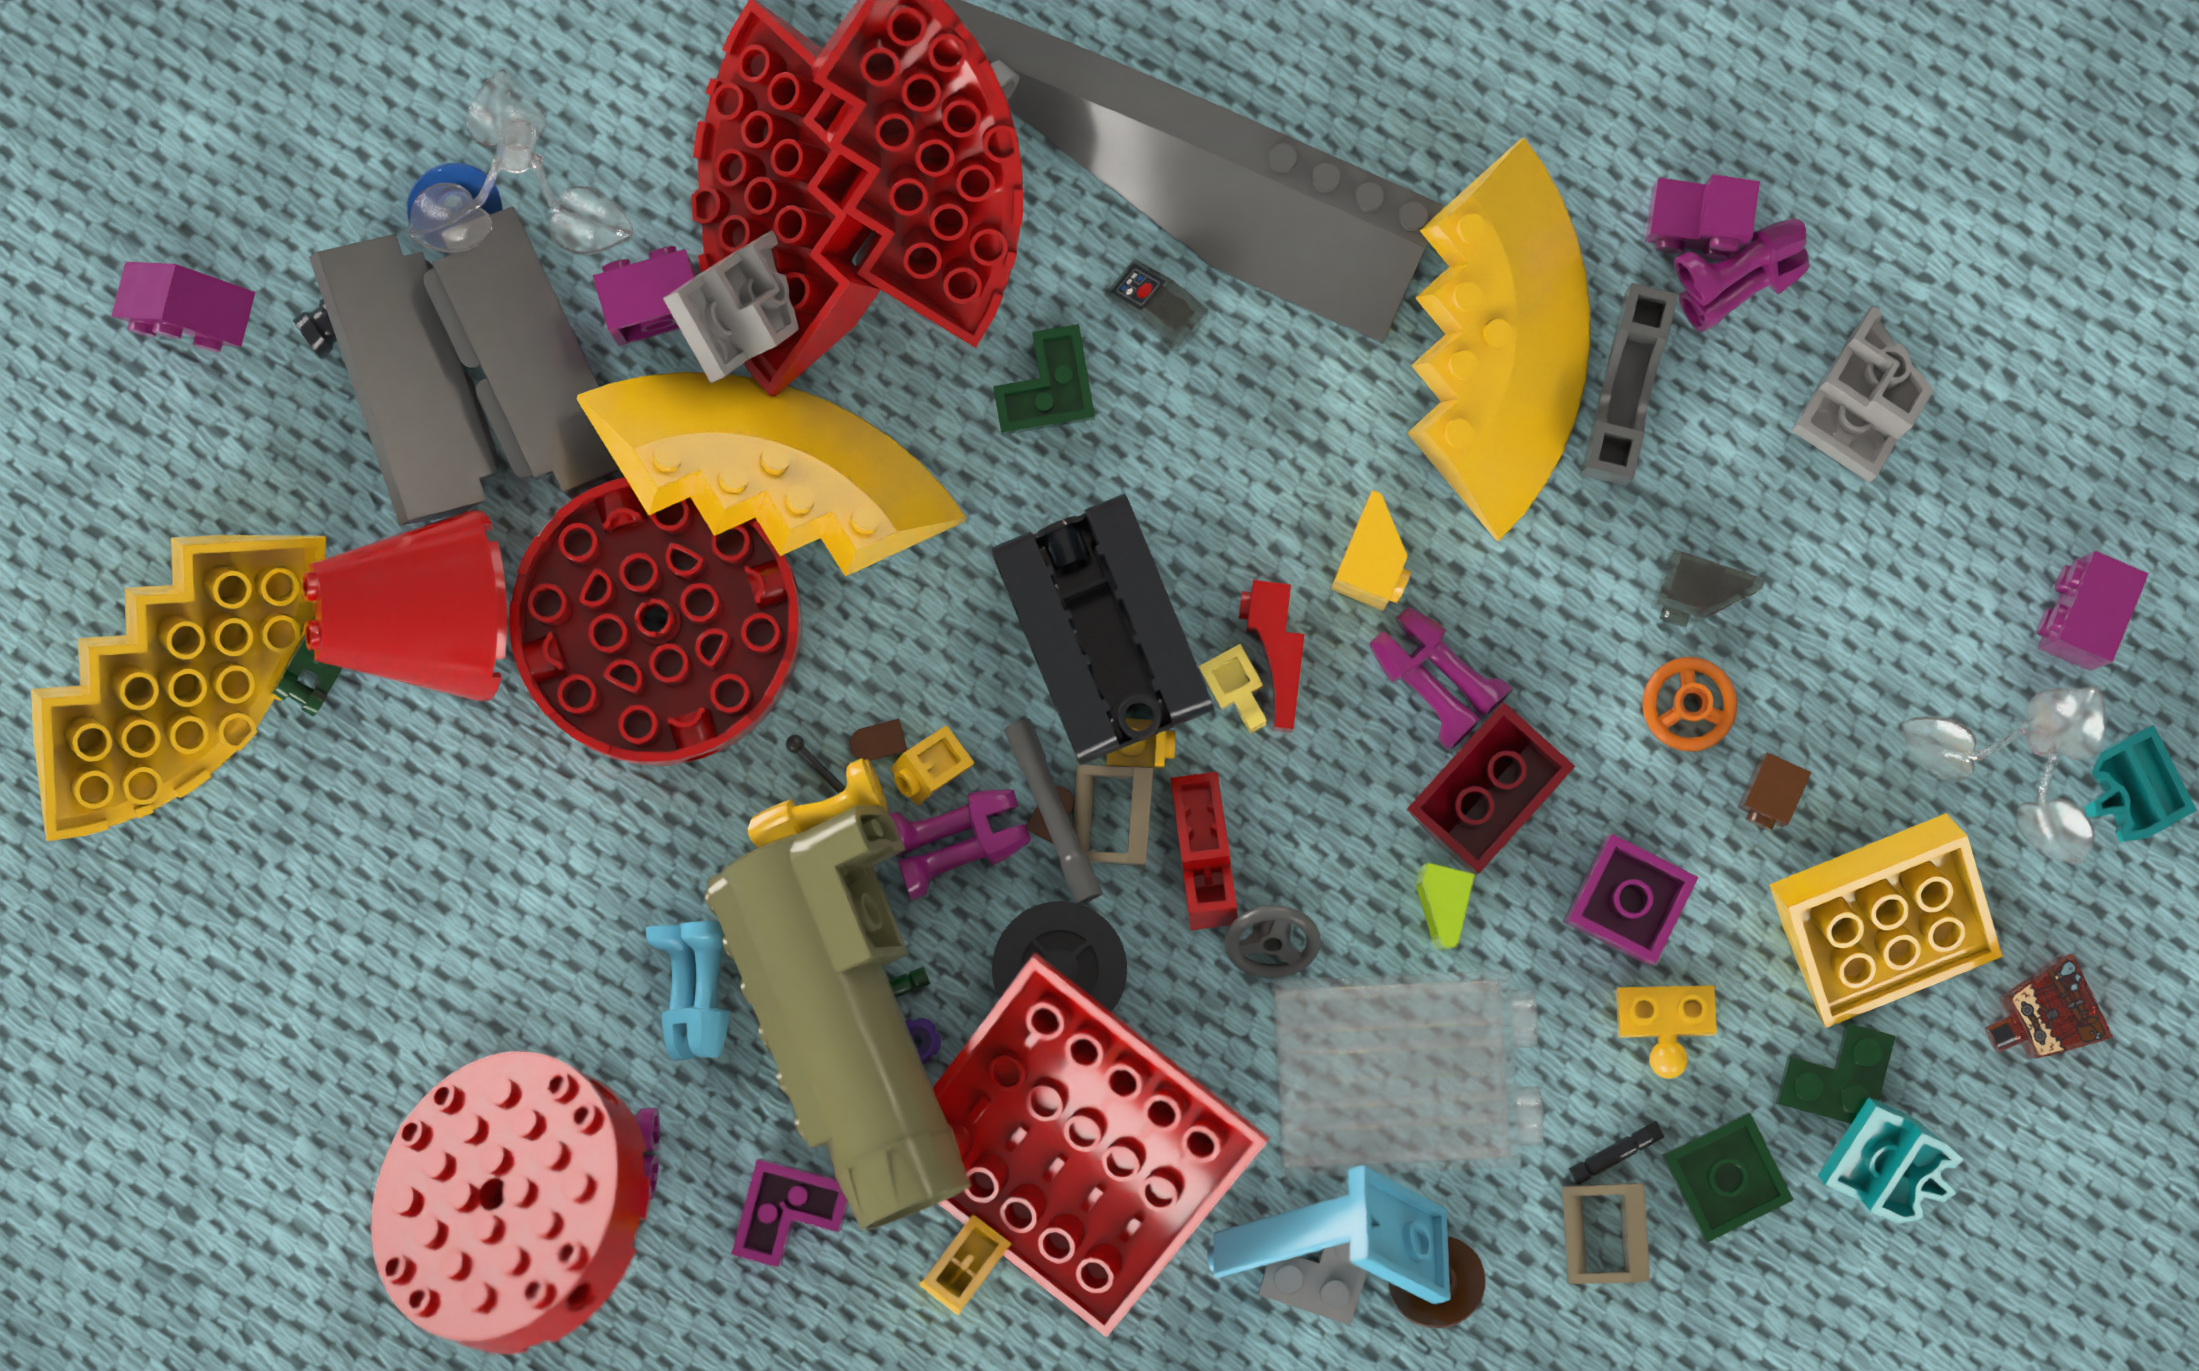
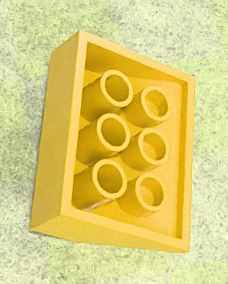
(1887, 919)

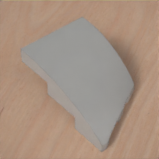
(735, 308)
(1862, 397)

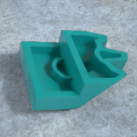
(2139, 787)
(1890, 1163)

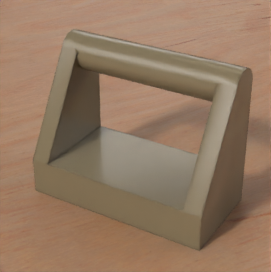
(1139, 814)
(1633, 1233)

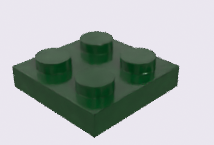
(1727, 1177)

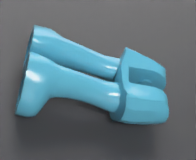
(694, 1020)

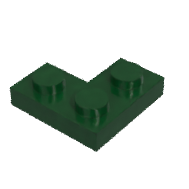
(1059, 394)
(1841, 1090)

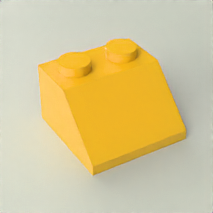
(1374, 558)

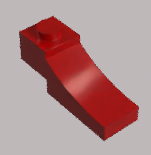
(1266, 616)
(1204, 850)

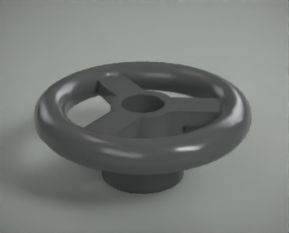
(1272, 937)

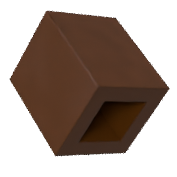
(1773, 792)

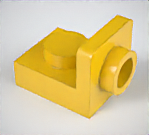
(1145, 753)
(930, 765)

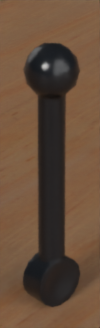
(795, 744)

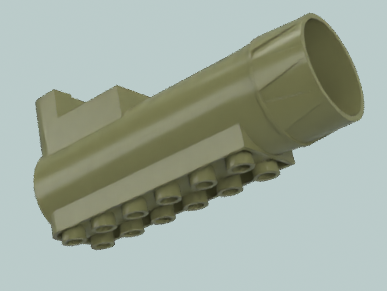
(811, 958)

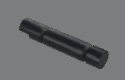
(1616, 1153)

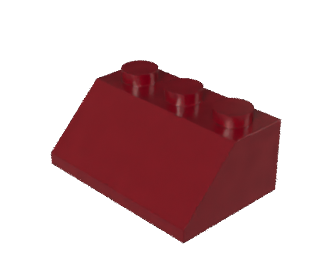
(1489, 789)

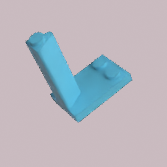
(1387, 1227)

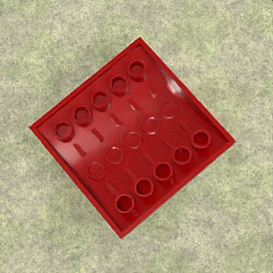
(1085, 1144)

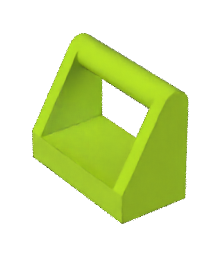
(1444, 901)

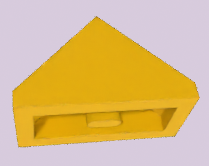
(965, 1264)

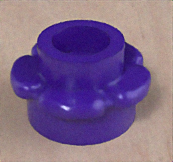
(930, 1040)

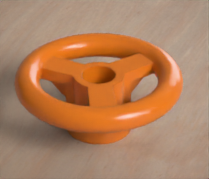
(1722, 719)

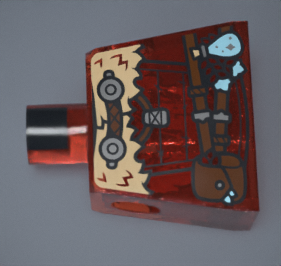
(2050, 1012)

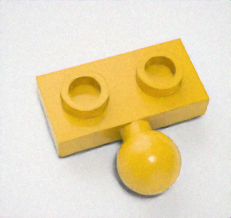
(1666, 1014)

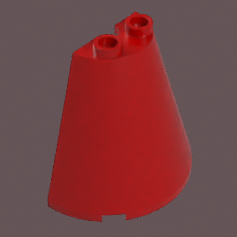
(415, 607)

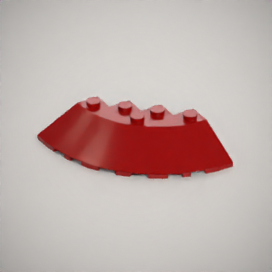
(932, 159)
(771, 170)

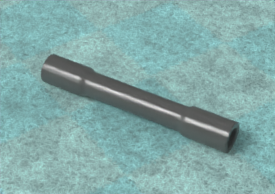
(1032, 762)

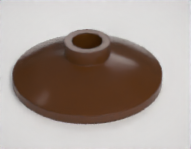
(1466, 1291)

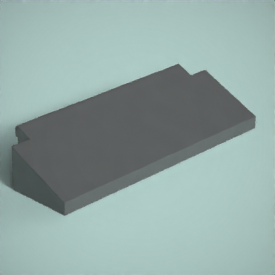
(513, 326)
(407, 379)

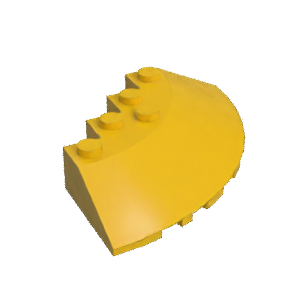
(1511, 339)
(777, 458)
(178, 687)

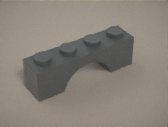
(1628, 383)

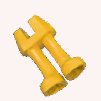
(789, 819)

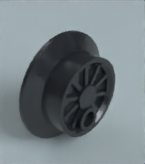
(1069, 939)

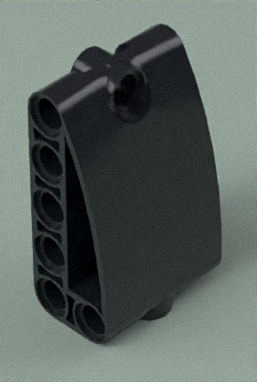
(1102, 628)

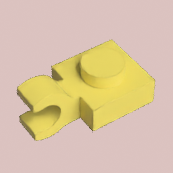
(1233, 682)

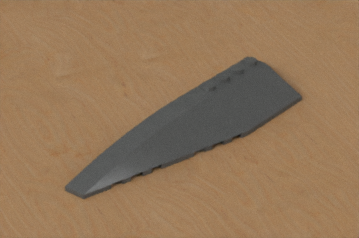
(1220, 180)

